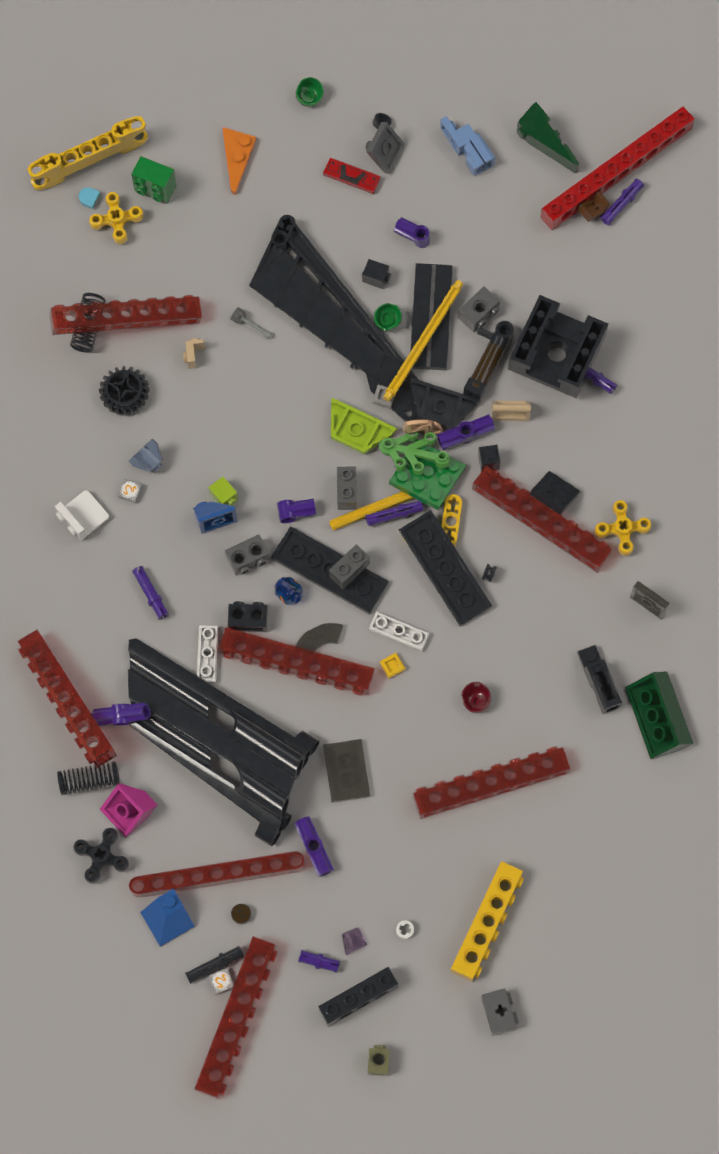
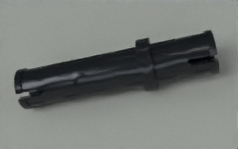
(236, 954)

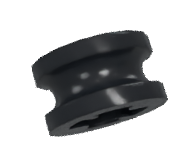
(489, 573)

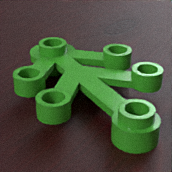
(413, 451)

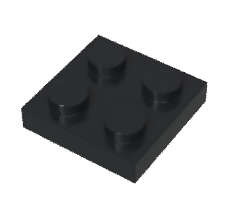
(554, 492)

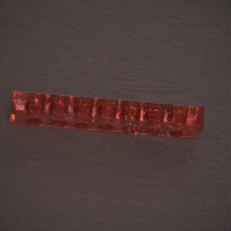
(136, 320)
(593, 560)
(233, 637)
(35, 643)
(484, 791)
(257, 948)

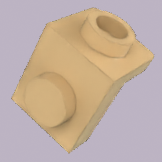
(189, 355)

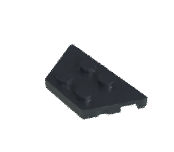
(440, 404)

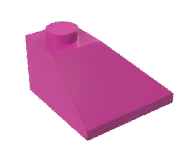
(128, 808)

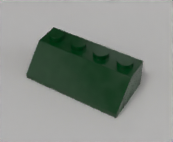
(658, 714)

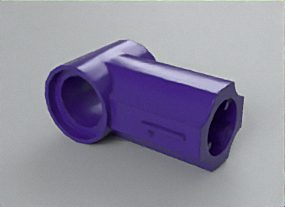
(412, 231)
(292, 510)

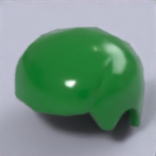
(309, 92)
(388, 317)

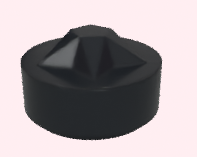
(381, 117)

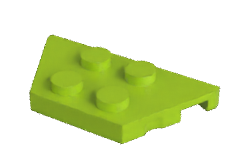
(357, 428)

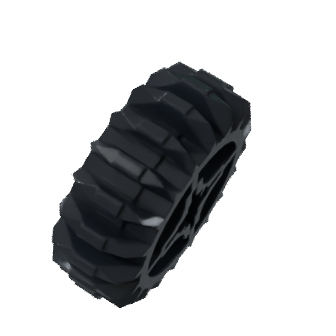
(137, 396)

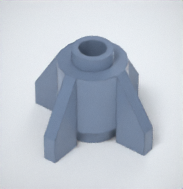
(148, 457)

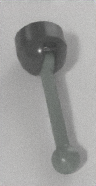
(239, 316)

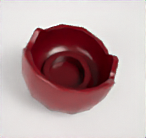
(476, 697)

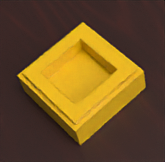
(392, 665)

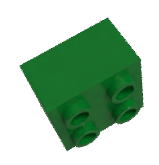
(153, 180)

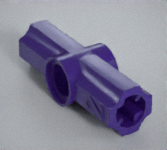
(476, 427)
(121, 714)
(319, 857)

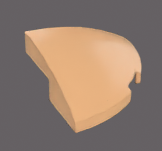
(422, 425)

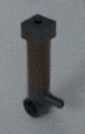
(489, 360)

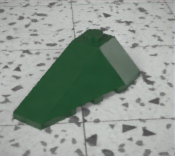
(538, 133)

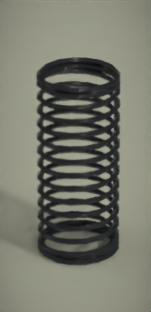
(79, 348)
(62, 787)

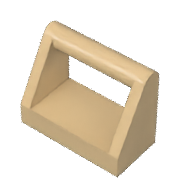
(511, 410)

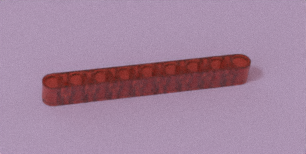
(207, 871)

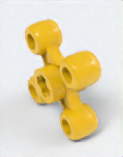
(115, 212)
(624, 534)

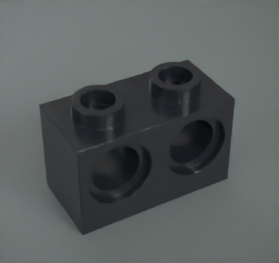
(247, 623)

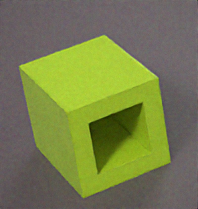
(223, 492)

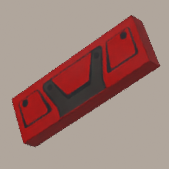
(351, 175)

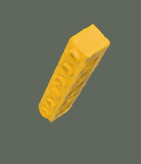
(504, 873)

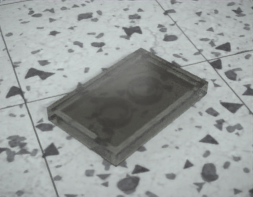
(346, 770)

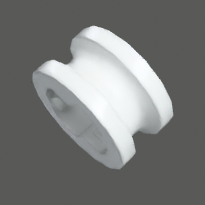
(407, 935)

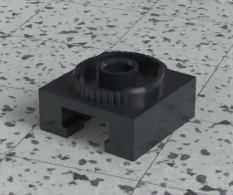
(550, 330)

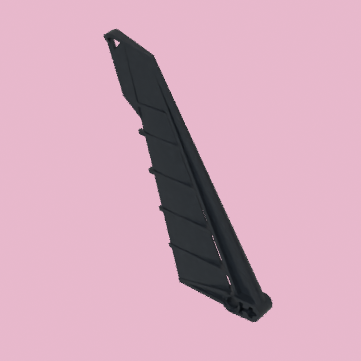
(298, 296)

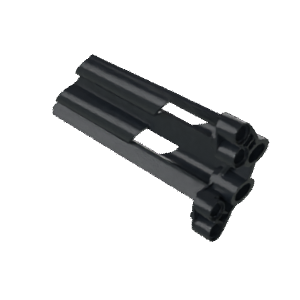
(181, 727)

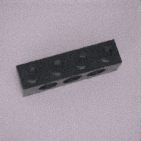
(358, 996)

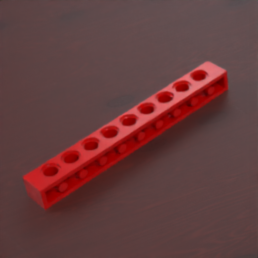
(618, 167)

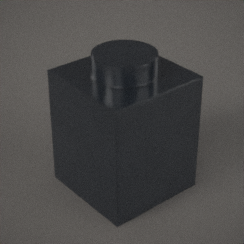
(376, 274)
(489, 457)

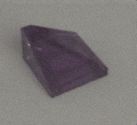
(353, 940)

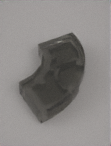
(320, 636)

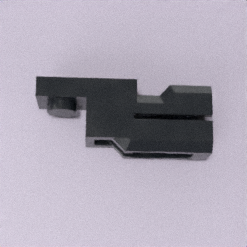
(599, 679)

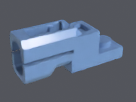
(469, 143)

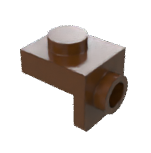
(594, 207)

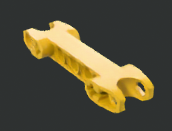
(119, 140)

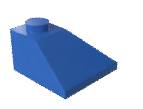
(214, 515)
(167, 918)

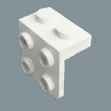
(82, 515)

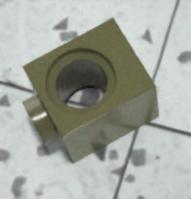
(380, 1070)

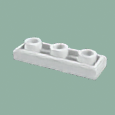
(410, 635)
(207, 643)

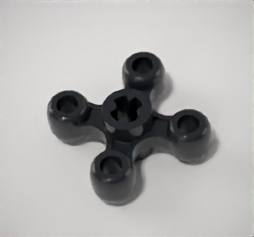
(104, 847)

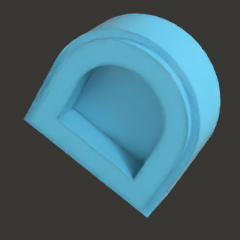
(89, 197)

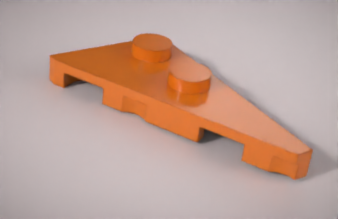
(238, 152)

